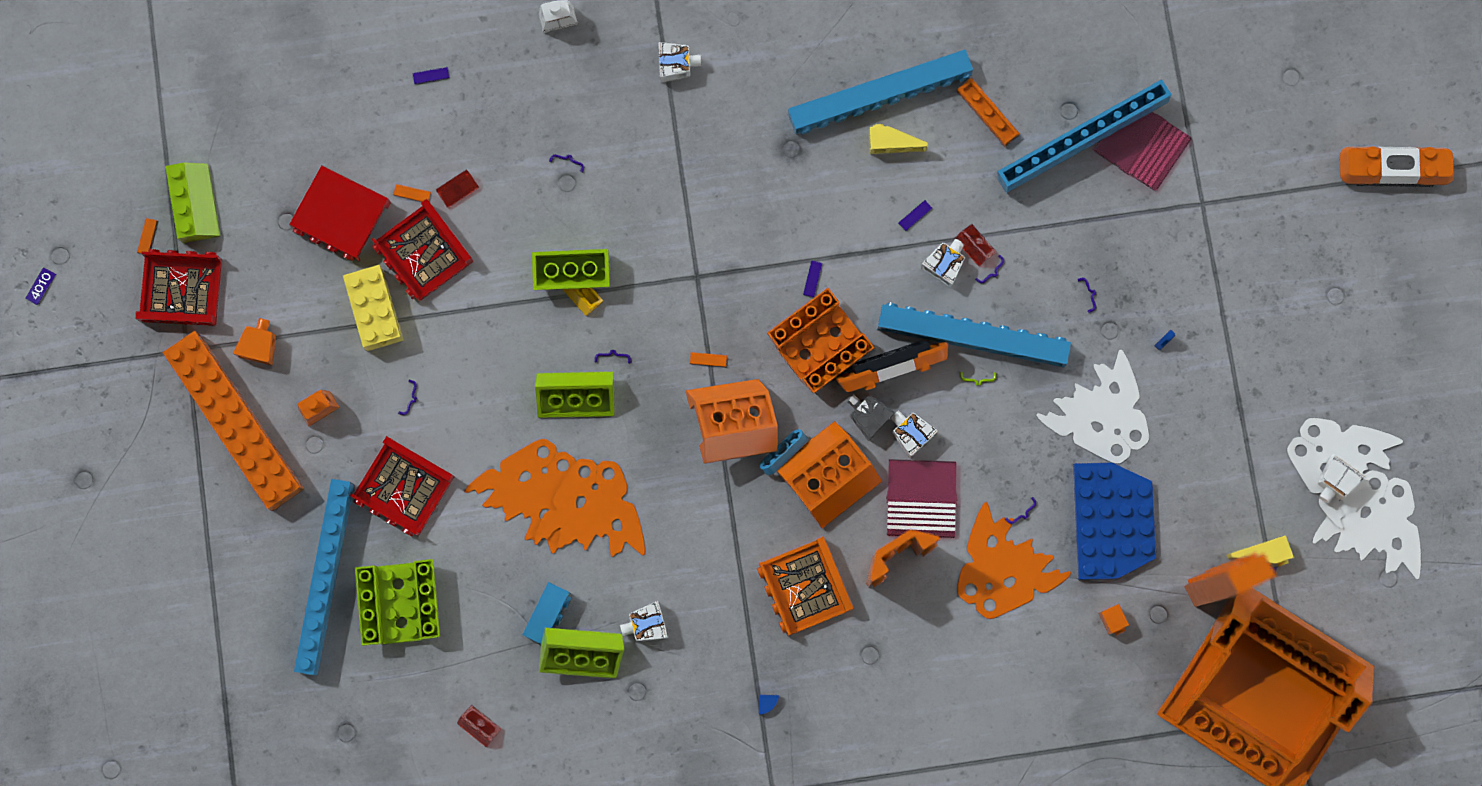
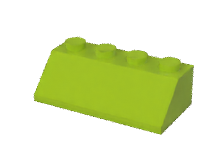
(192, 201)
(571, 269)
(575, 394)
(581, 653)

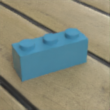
(547, 612)

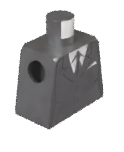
(869, 415)

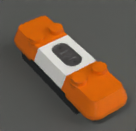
(1396, 166)
(892, 364)

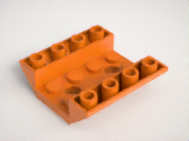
(810, 331)
(739, 431)
(838, 484)
(920, 542)

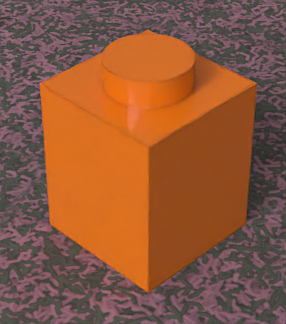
(1114, 620)

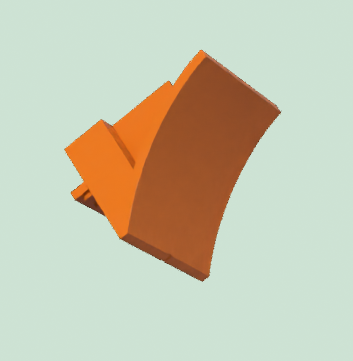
(1269, 691)

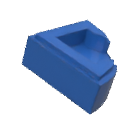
(1164, 340)
(767, 703)

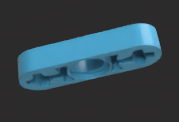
(776, 460)

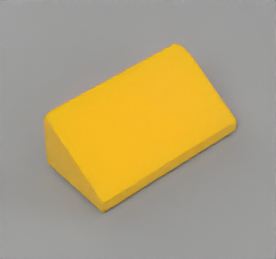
(585, 299)

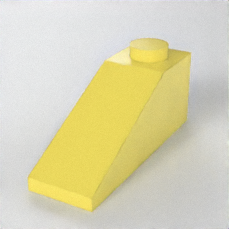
(890, 140)
(1276, 551)

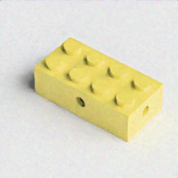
(373, 308)

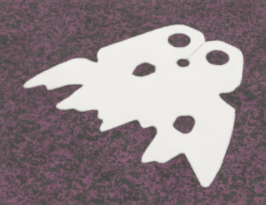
(1103, 407)
(1345, 446)
(1380, 527)

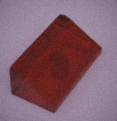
(457, 188)
(975, 245)
(479, 726)

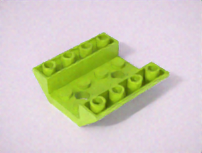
(383, 605)

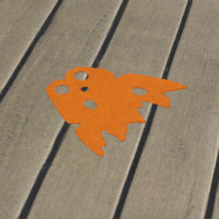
(526, 496)
(598, 512)
(1000, 562)

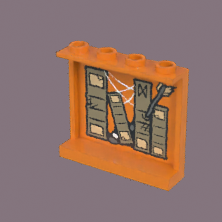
(805, 586)

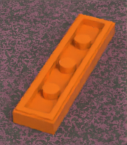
(988, 112)

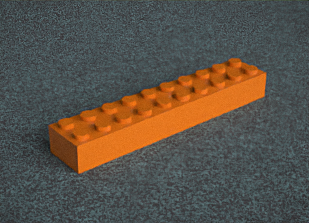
(233, 421)
(1229, 579)

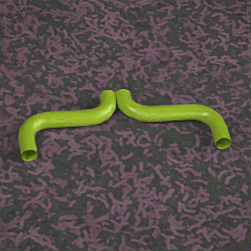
(976, 382)

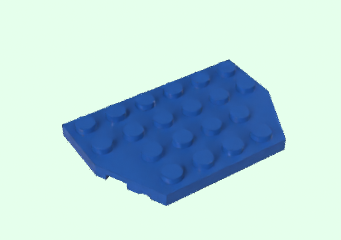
(1112, 520)

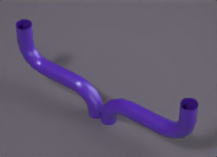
(570, 157)
(994, 275)
(1092, 295)
(614, 352)
(412, 401)
(1022, 516)

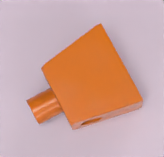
(257, 343)
(317, 406)

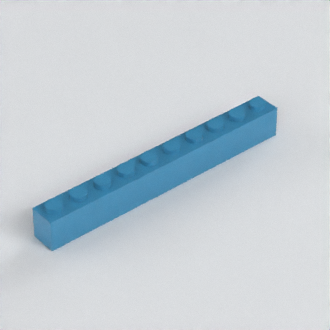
(880, 92)
(1084, 136)
(974, 335)
(324, 577)

